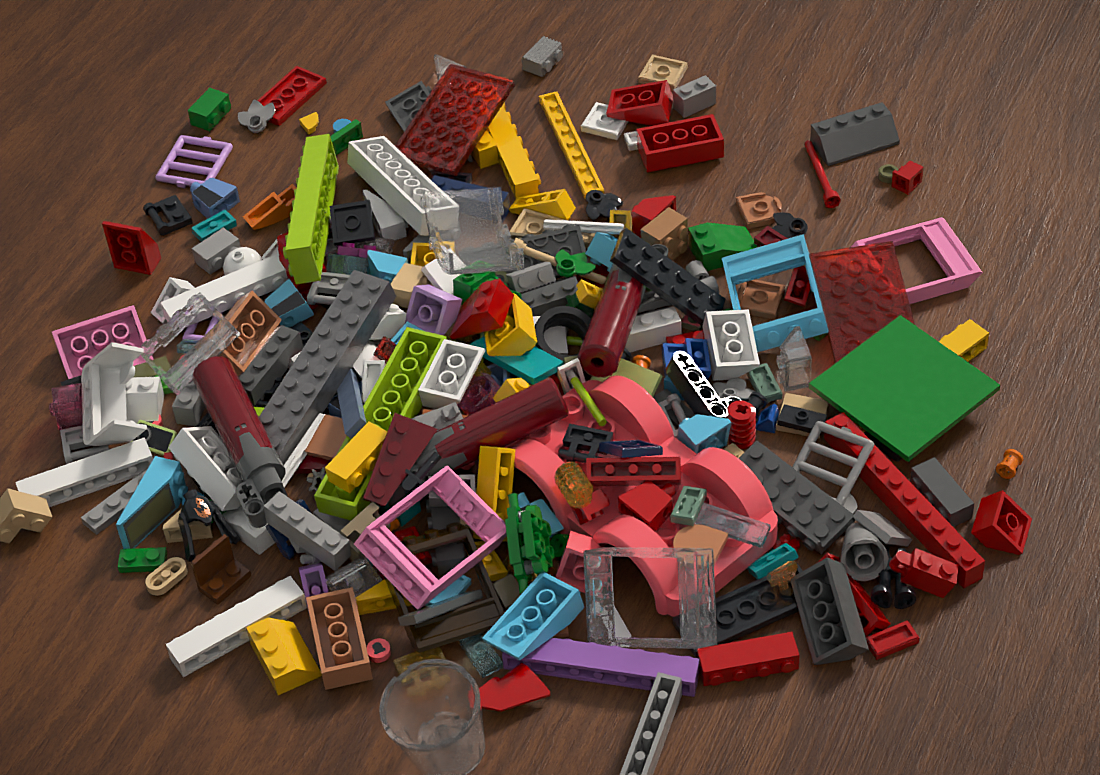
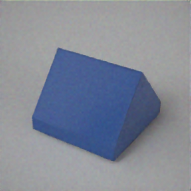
(768, 419)

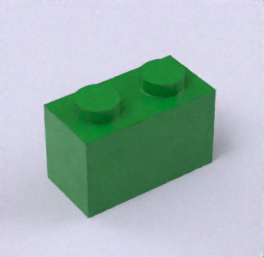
(209, 109)

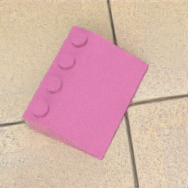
(86, 339)

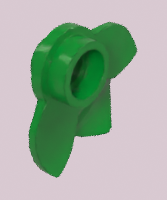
(569, 265)

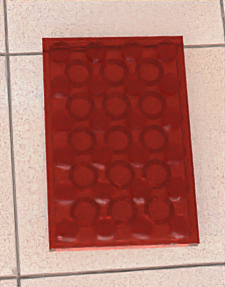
(454, 118)
(859, 293)

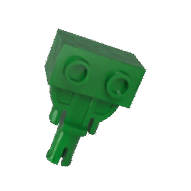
(466, 284)

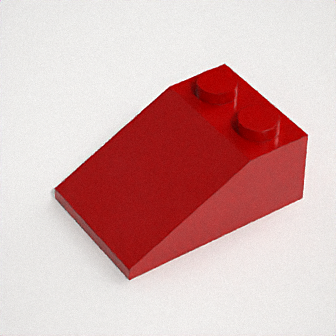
(642, 103)
(131, 248)
(483, 310)

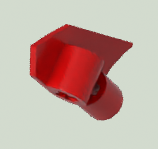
(513, 689)

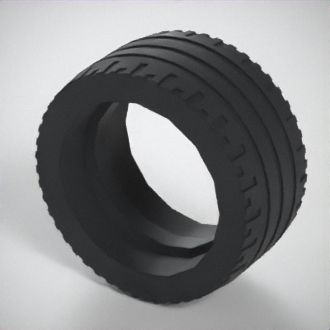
(561, 316)

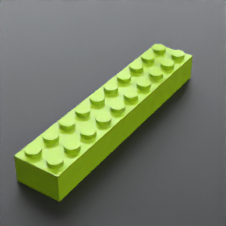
(311, 209)
(393, 393)

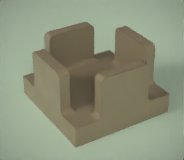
(357, 526)

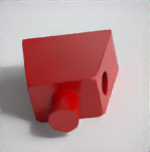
(648, 503)

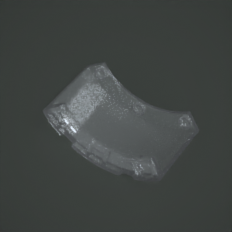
(469, 231)

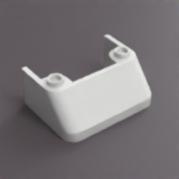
(105, 396)

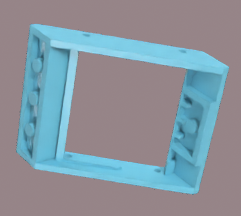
(768, 261)

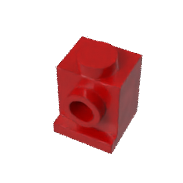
(907, 177)
(594, 509)

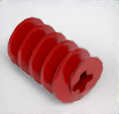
(743, 424)

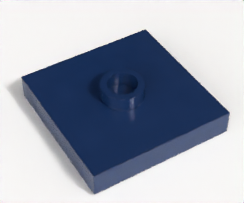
(630, 448)

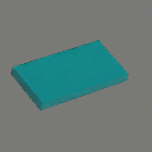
(531, 366)

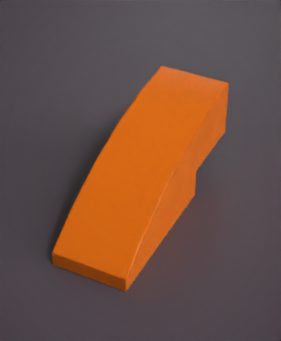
(271, 209)

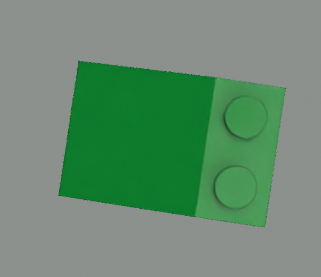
(714, 241)

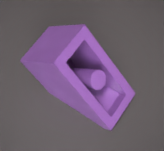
(313, 580)

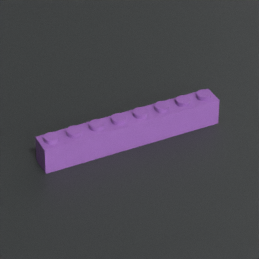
(607, 664)

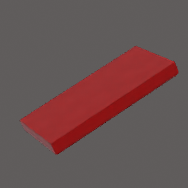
(292, 93)

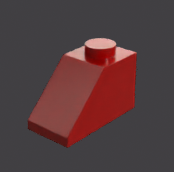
(798, 287)

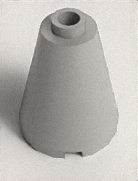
(863, 553)

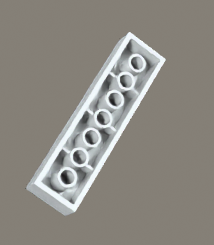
(392, 178)

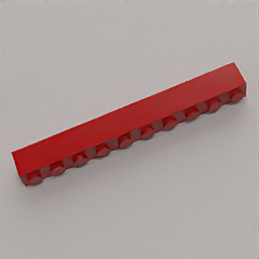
(910, 506)

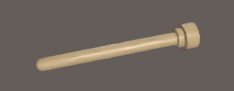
(547, 258)

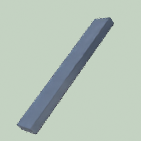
(351, 404)

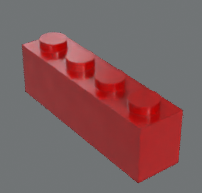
(633, 471)
(748, 659)

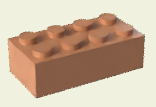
(255, 323)
(339, 638)

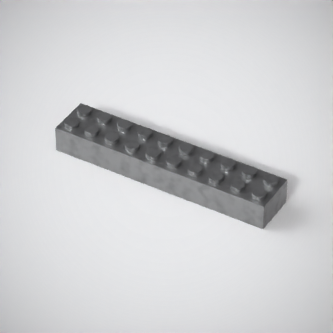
(325, 360)

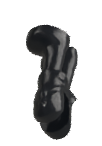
(882, 595)

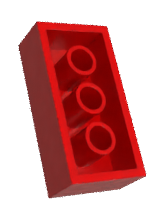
(680, 143)

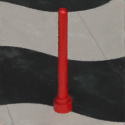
(831, 197)

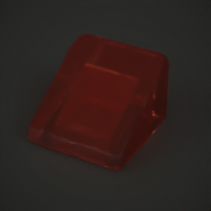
(384, 349)

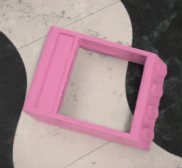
(944, 247)
(402, 566)

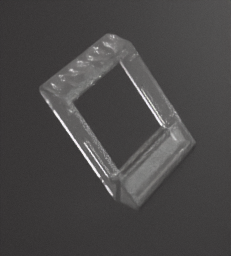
(210, 345)
(695, 597)

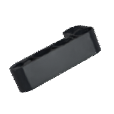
(696, 388)

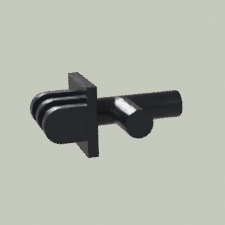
(413, 481)

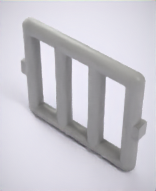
(857, 463)

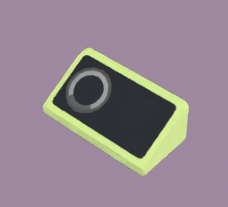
(157, 437)

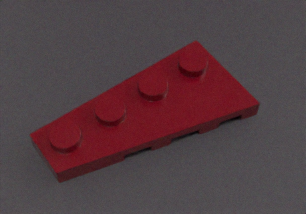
(399, 452)

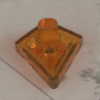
(781, 574)

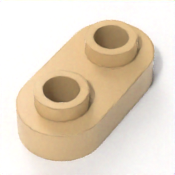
(164, 577)

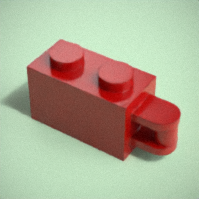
(925, 571)

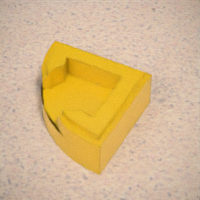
(309, 122)

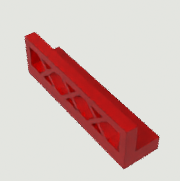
(864, 603)

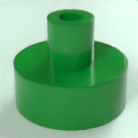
(558, 543)

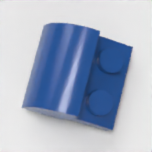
(695, 348)

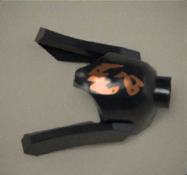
(201, 509)

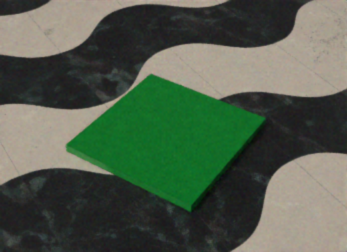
(904, 387)

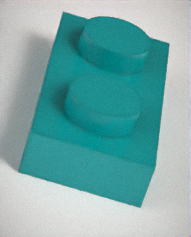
(213, 224)
(772, 560)

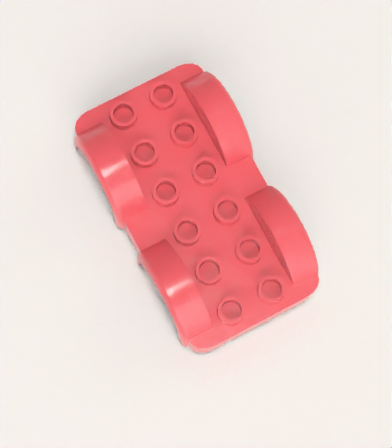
(637, 416)

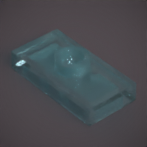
(481, 655)

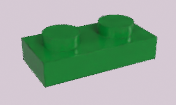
(349, 133)
(141, 559)

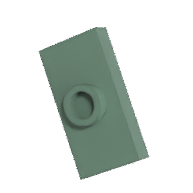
(765, 383)
(688, 505)

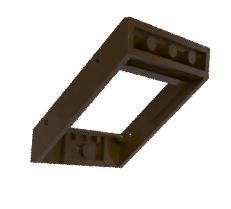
(460, 622)

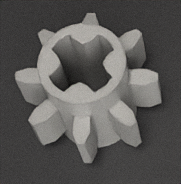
(314, 479)

